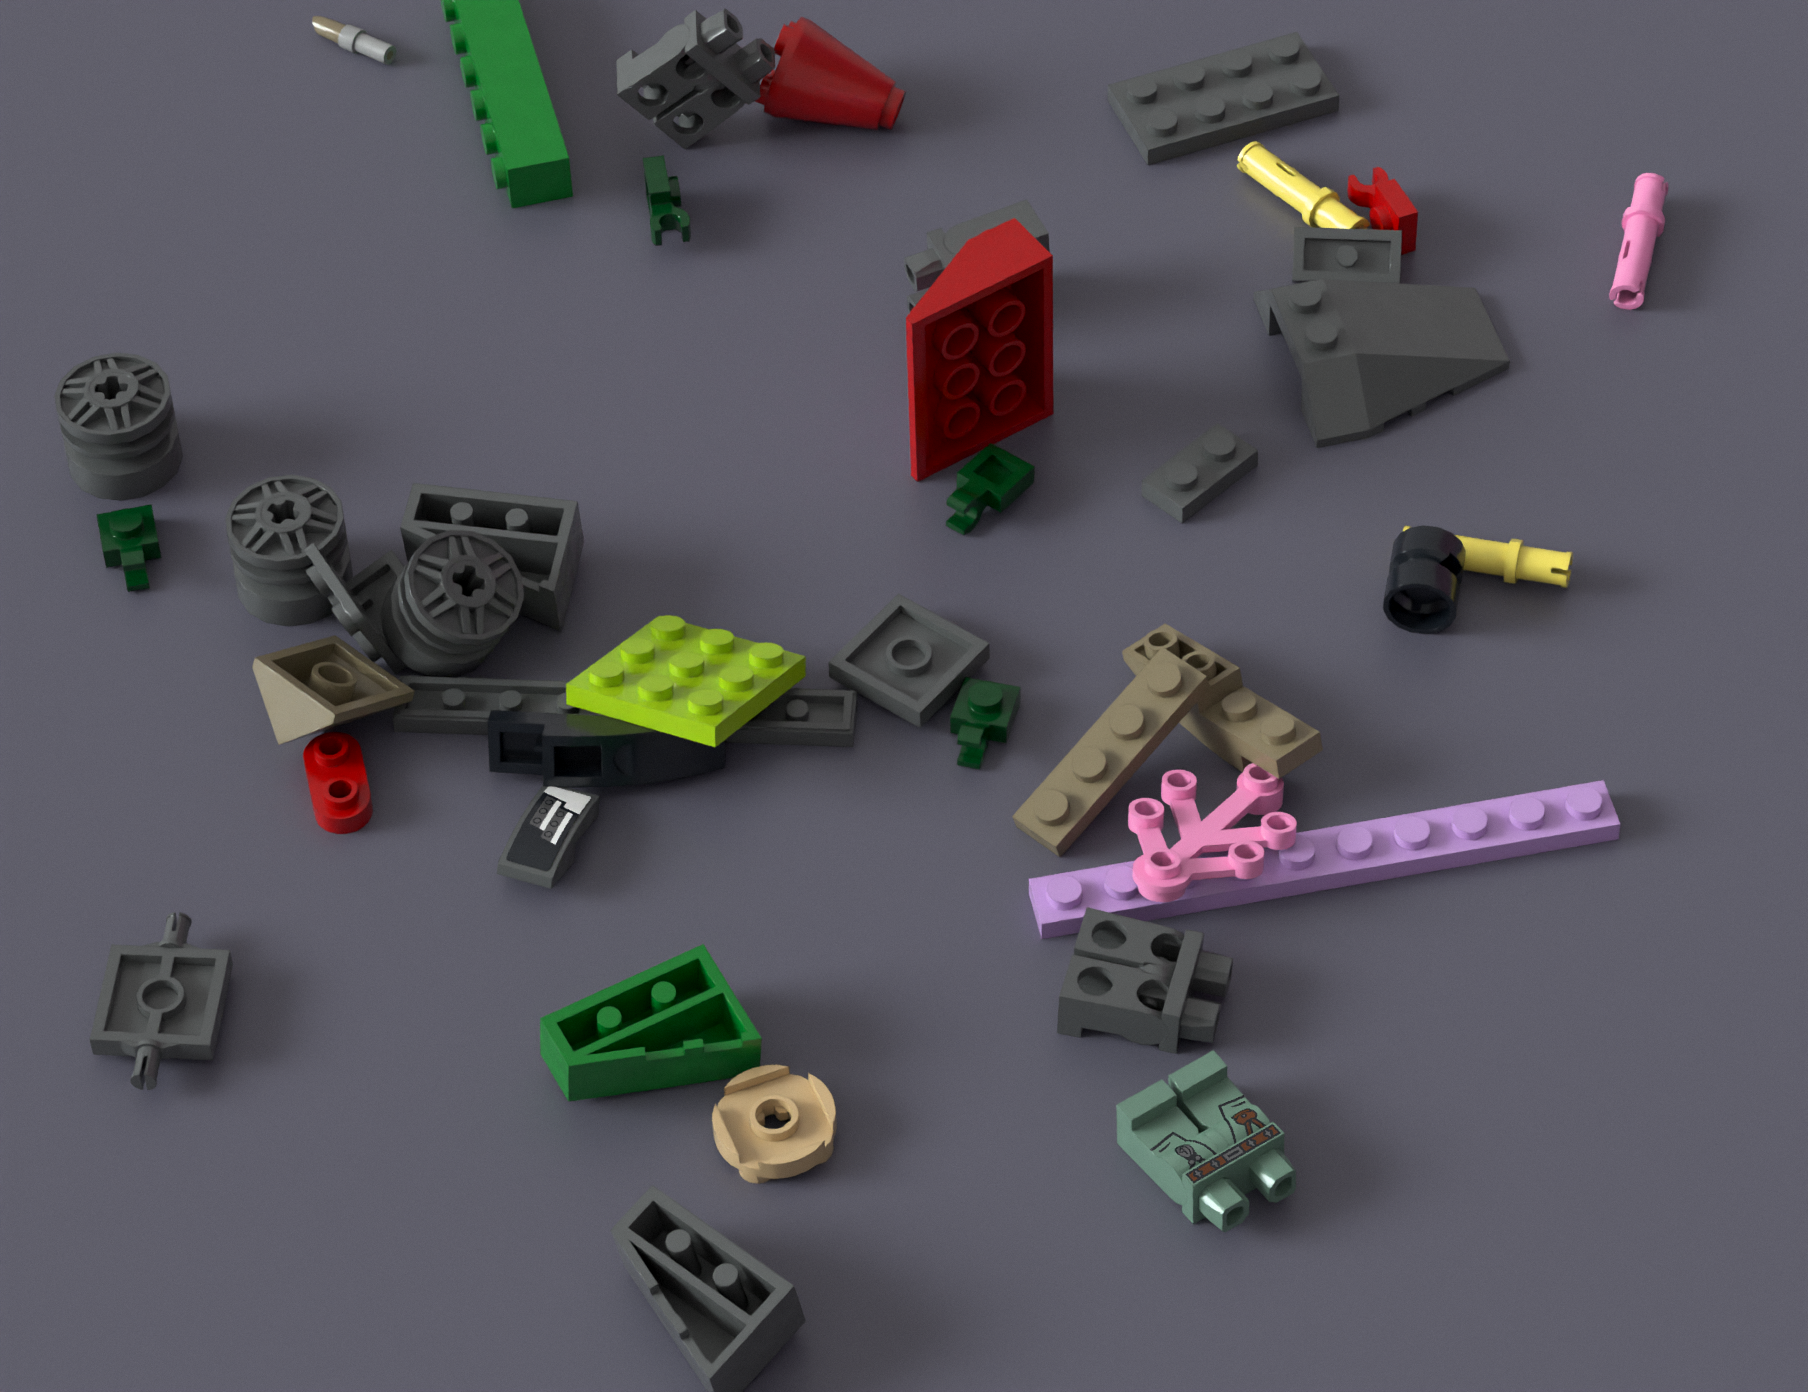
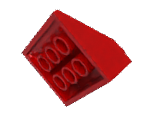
(980, 349)

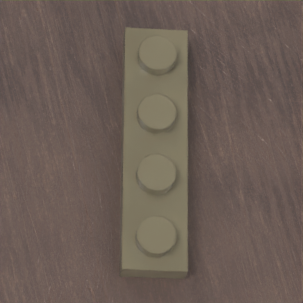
(1111, 751)

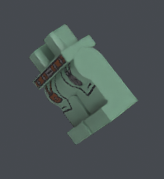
(1205, 1143)

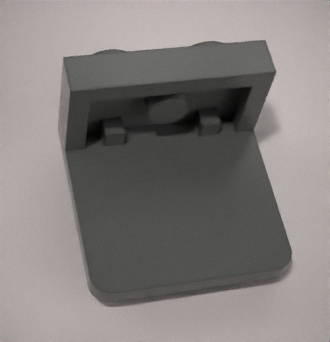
(360, 601)

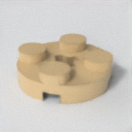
(778, 1152)

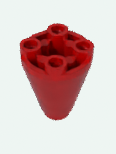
(827, 82)

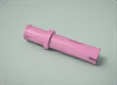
(1642, 226)

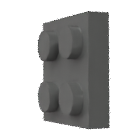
(909, 660)

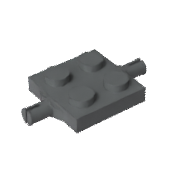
(161, 1001)

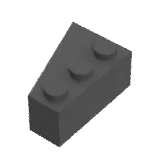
(536, 531)
(707, 1292)

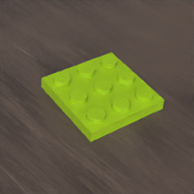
(686, 680)

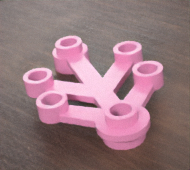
(1166, 872)

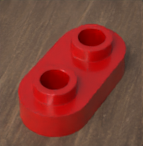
(338, 783)

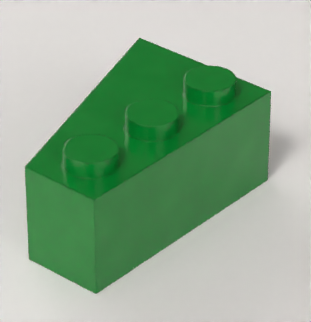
(651, 1032)

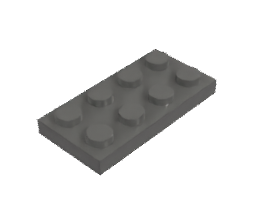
(1222, 98)

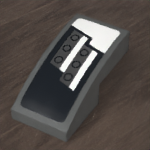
(547, 835)

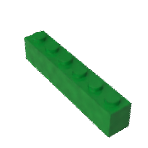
(510, 99)

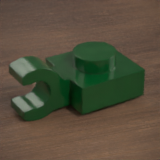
(663, 199)
(990, 480)
(130, 540)
(982, 714)

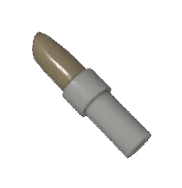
(354, 39)

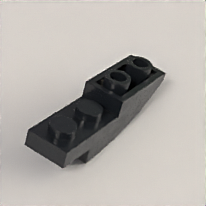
(593, 750)

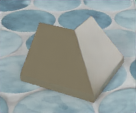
(323, 687)

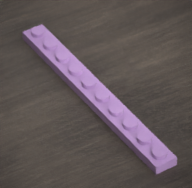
(1349, 856)

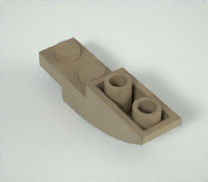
(1230, 716)

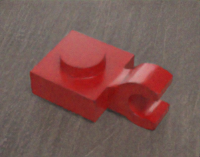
(1388, 206)

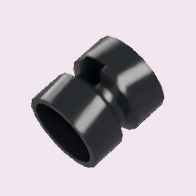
(1424, 579)

